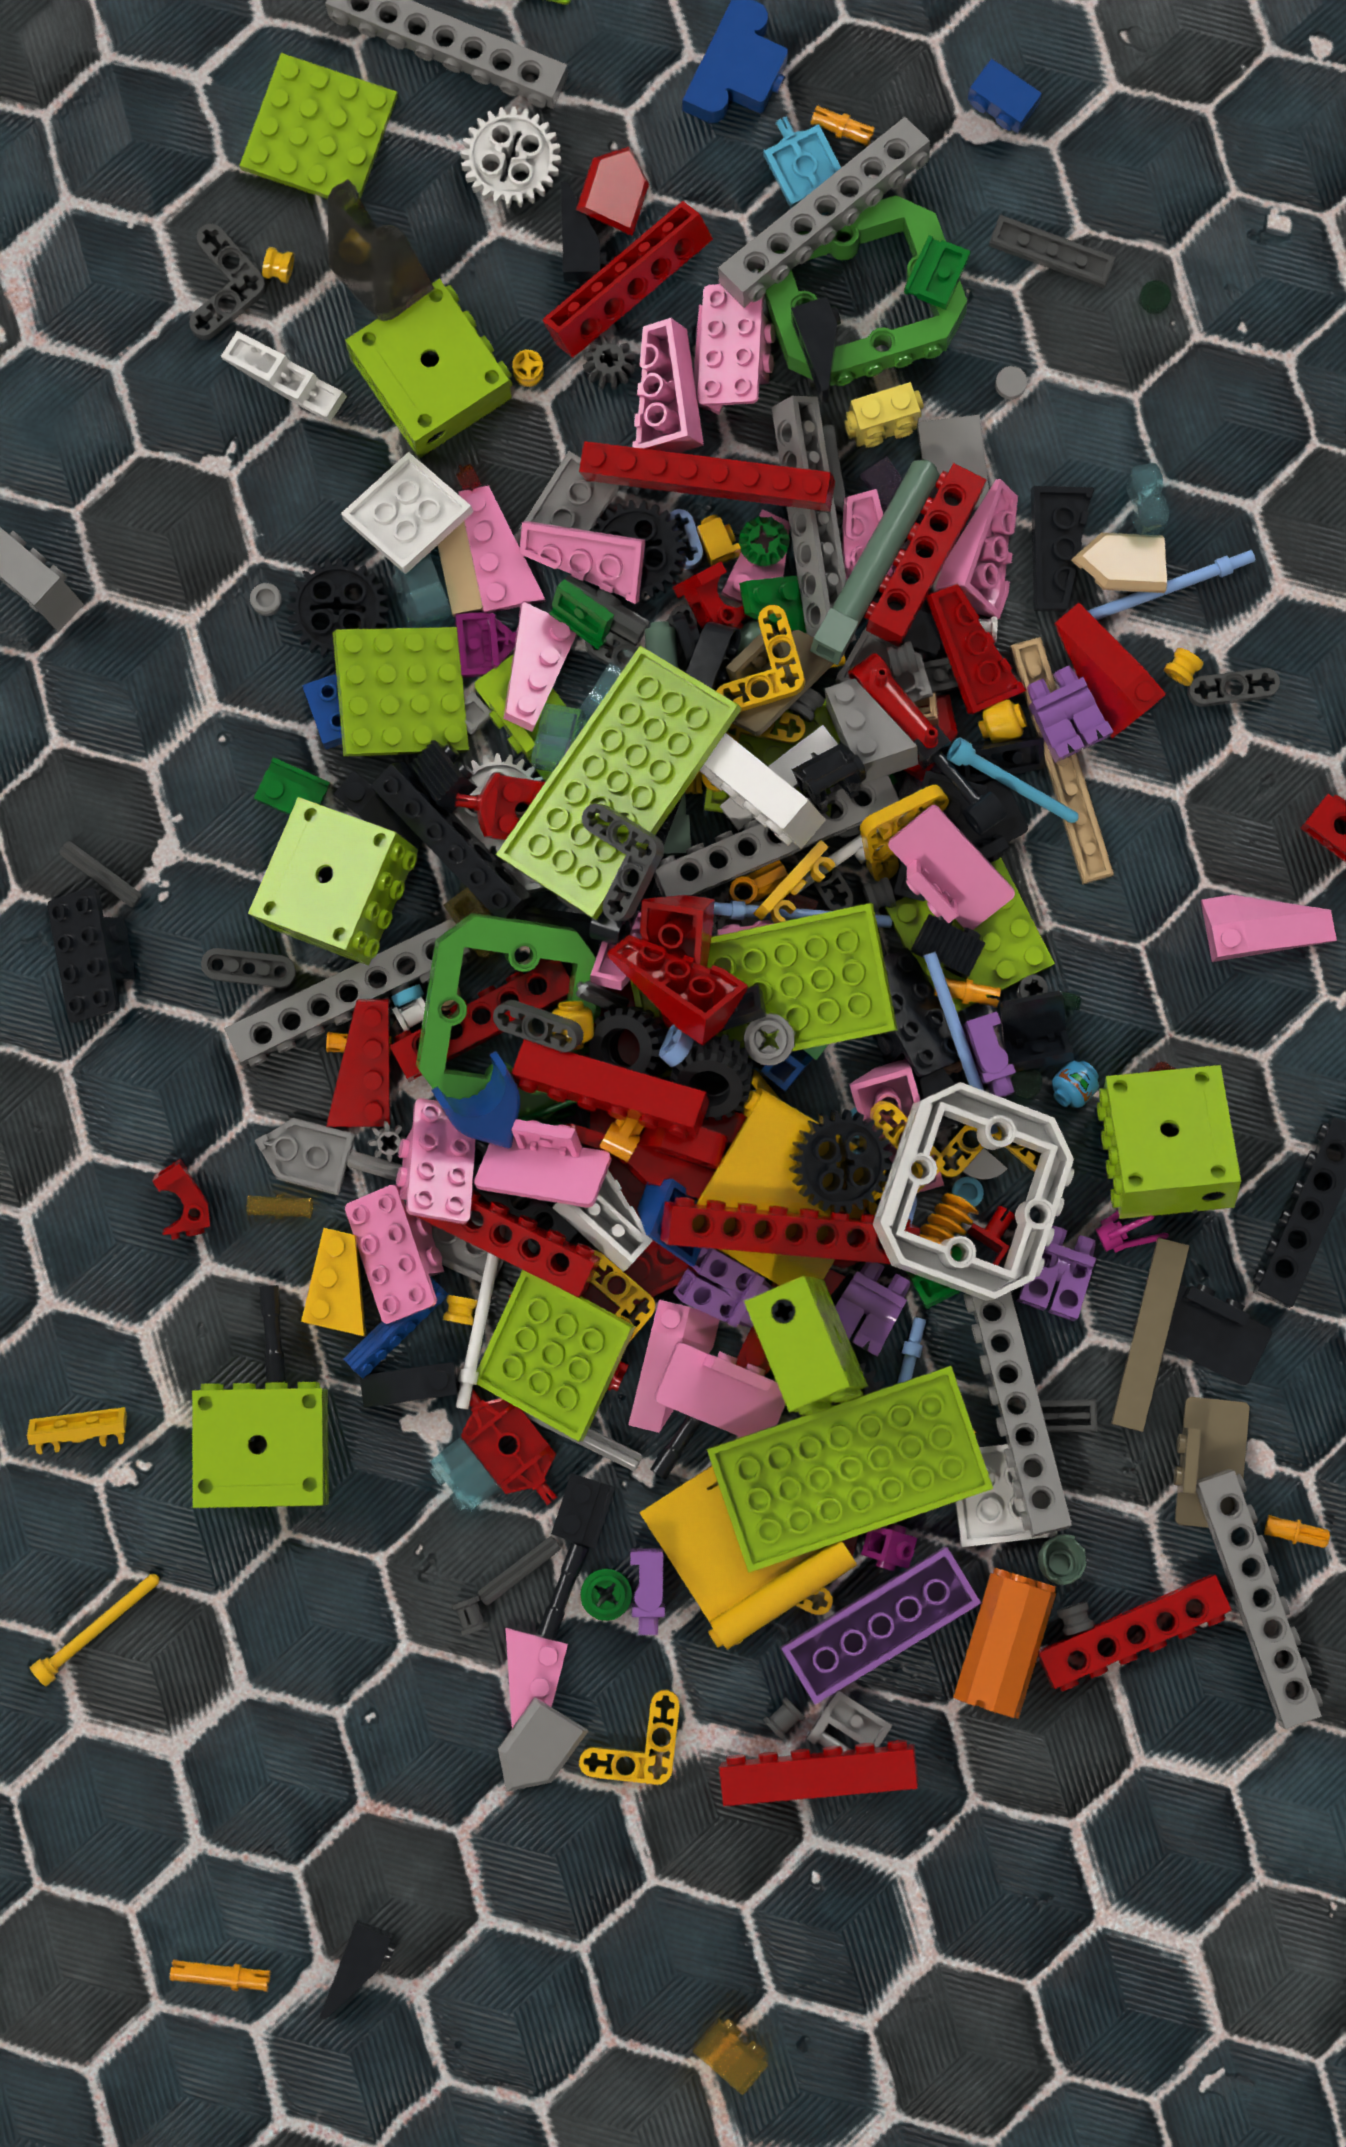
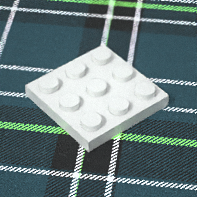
(407, 512)
(996, 1512)

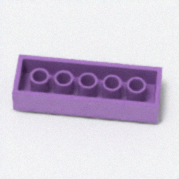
(880, 1625)

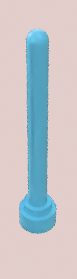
(963, 753)

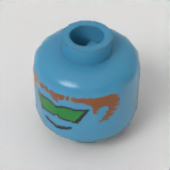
(1075, 1084)

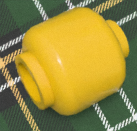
(1002, 721)
(579, 1013)

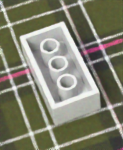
(762, 792)

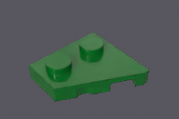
(774, 591)

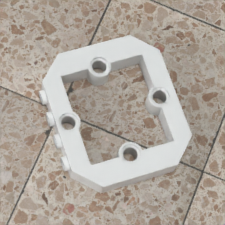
(1051, 1176)

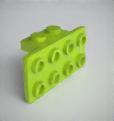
(493, 690)

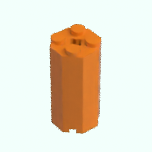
(1005, 1643)

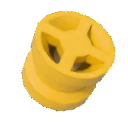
(278, 265)
(526, 361)
(1183, 666)
(460, 1310)

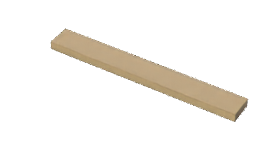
(1066, 774)

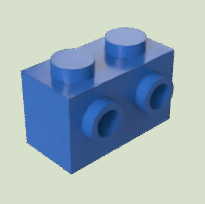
(1004, 96)
(324, 705)

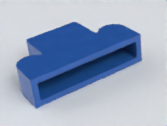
(737, 65)

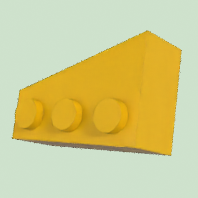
(336, 1286)

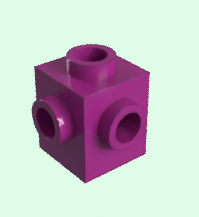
(890, 1547)

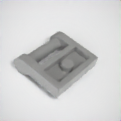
(850, 1719)

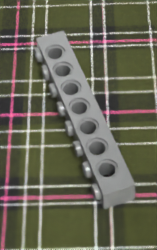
(465, 38)
(900, 140)
(812, 531)
(668, 876)
(243, 1033)
(1036, 1520)
(1288, 1710)

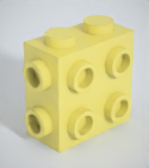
(884, 415)

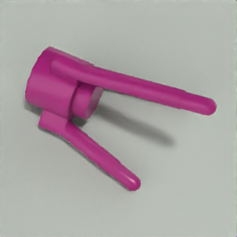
(1113, 1234)

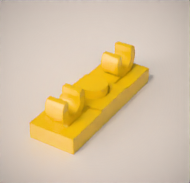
(794, 883)
(77, 1428)

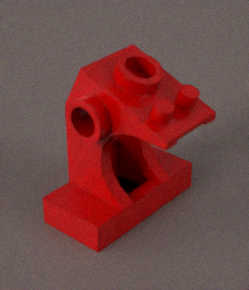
(705, 601)
(179, 1181)

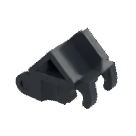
(826, 769)

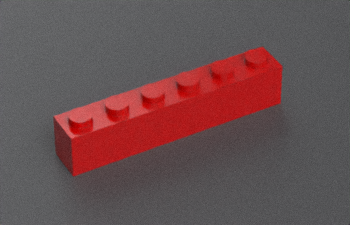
(610, 1088)
(818, 1774)

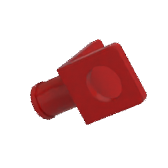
(993, 1232)

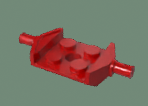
(498, 802)
(515, 1471)

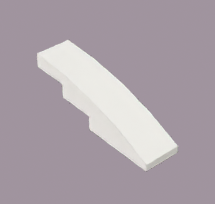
(283, 376)
(816, 742)

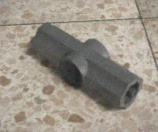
(625, 622)

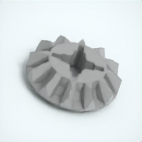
(755, 1040)

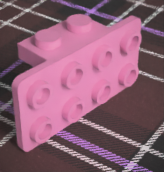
(733, 349)
(949, 870)
(544, 1165)
(436, 1166)
(395, 1253)
(720, 1391)

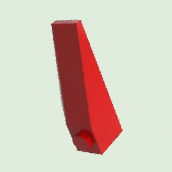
(1111, 673)
(679, 925)
(687, 993)

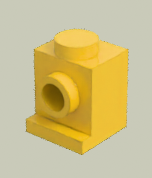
(717, 540)

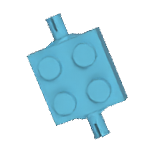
(800, 161)

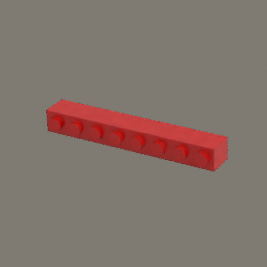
(707, 476)

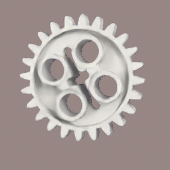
(484, 149)
(481, 776)

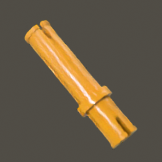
(233, 1977)

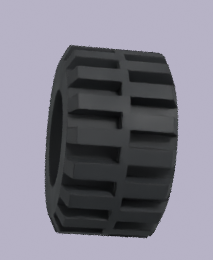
(646, 1029)
(726, 1059)

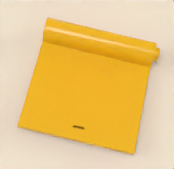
(759, 1174)
(704, 1550)

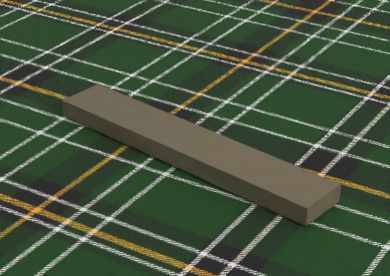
(1150, 1334)

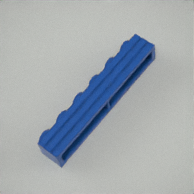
(387, 1336)

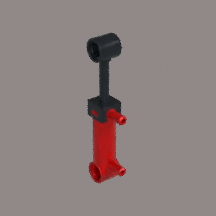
(931, 742)

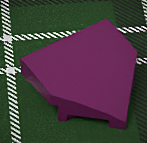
(482, 643)

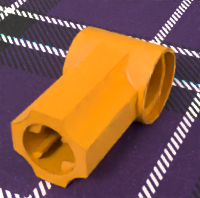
(760, 882)
(622, 1138)

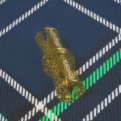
(279, 1206)

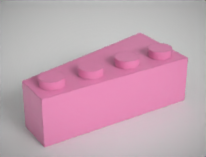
(667, 391)

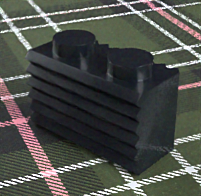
(443, 774)
(954, 948)

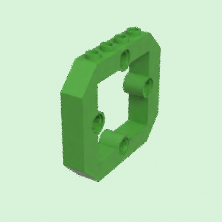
(906, 343)
(501, 936)

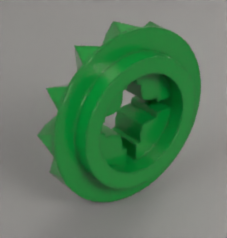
(755, 552)
(607, 1610)

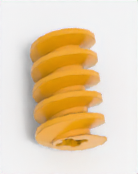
(948, 1219)

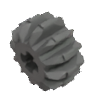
(598, 368)

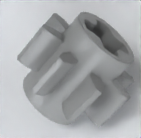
(387, 1131)

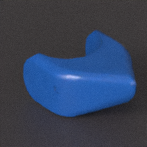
(491, 1112)

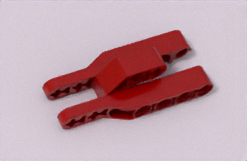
(654, 1166)

